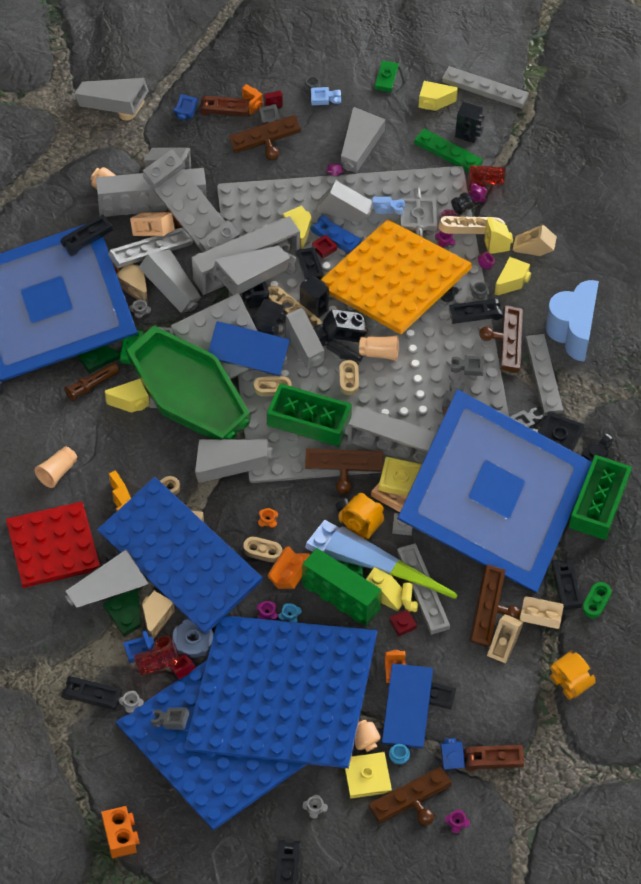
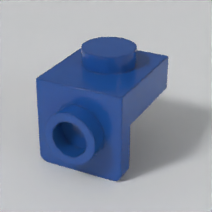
(185, 107)
(138, 646)
(452, 753)

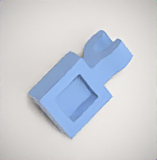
(322, 96)
(386, 205)

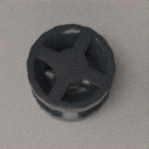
(462, 203)
(321, 333)

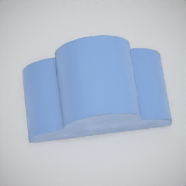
(571, 318)

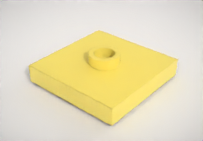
(398, 476)
(368, 775)

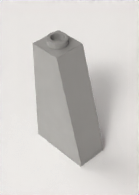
(113, 95)
(361, 137)
(251, 268)
(171, 280)
(230, 457)
(112, 578)

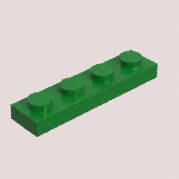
(447, 150)

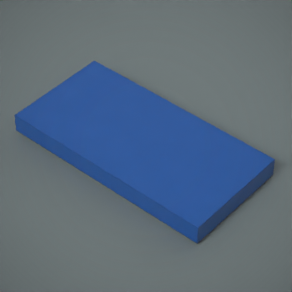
(249, 348)
(407, 705)

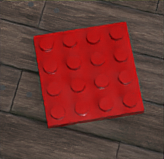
(52, 544)

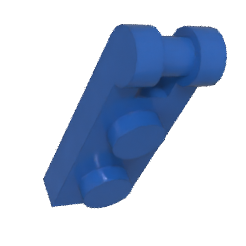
(342, 238)

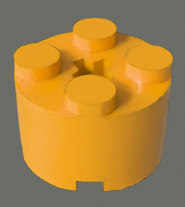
(362, 515)
(572, 674)

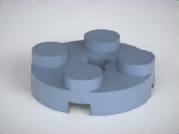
(191, 648)

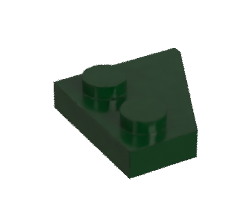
(125, 611)

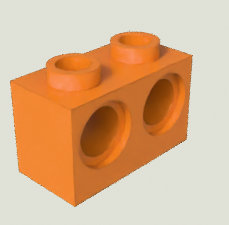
(116, 832)

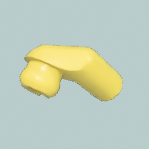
(406, 598)

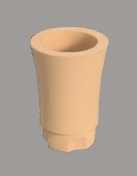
(380, 347)
(55, 467)

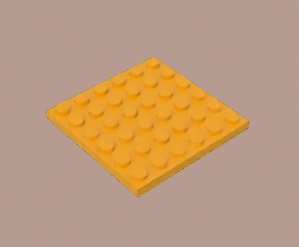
(395, 276)

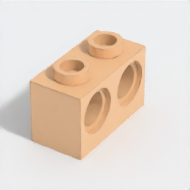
(152, 224)

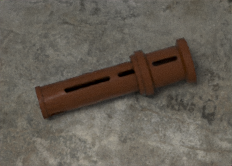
(85, 385)

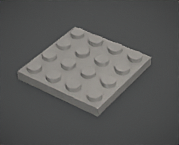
(200, 327)

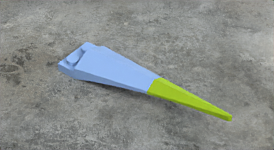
(353, 549)

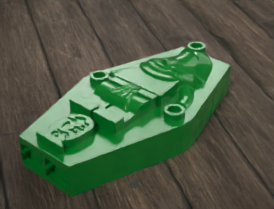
(188, 385)

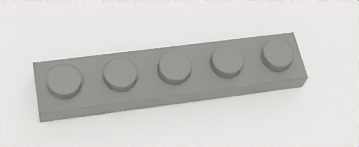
(485, 87)
(138, 250)
(544, 374)
(426, 598)

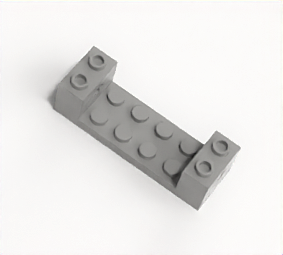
(188, 203)

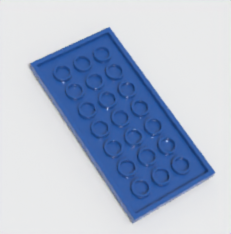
(180, 555)

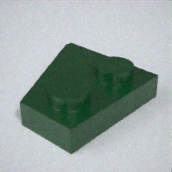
(98, 358)

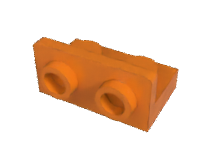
(287, 569)

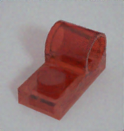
(483, 174)
(160, 657)

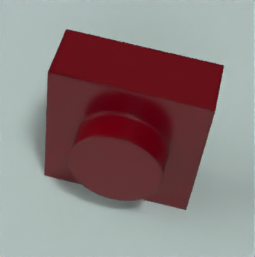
(273, 98)
(324, 246)
(403, 623)
(184, 667)

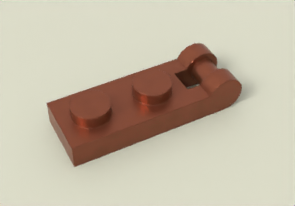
(224, 106)
(494, 757)

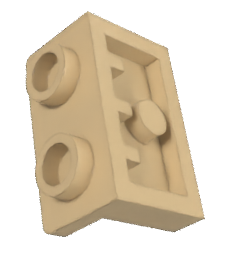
(541, 612)

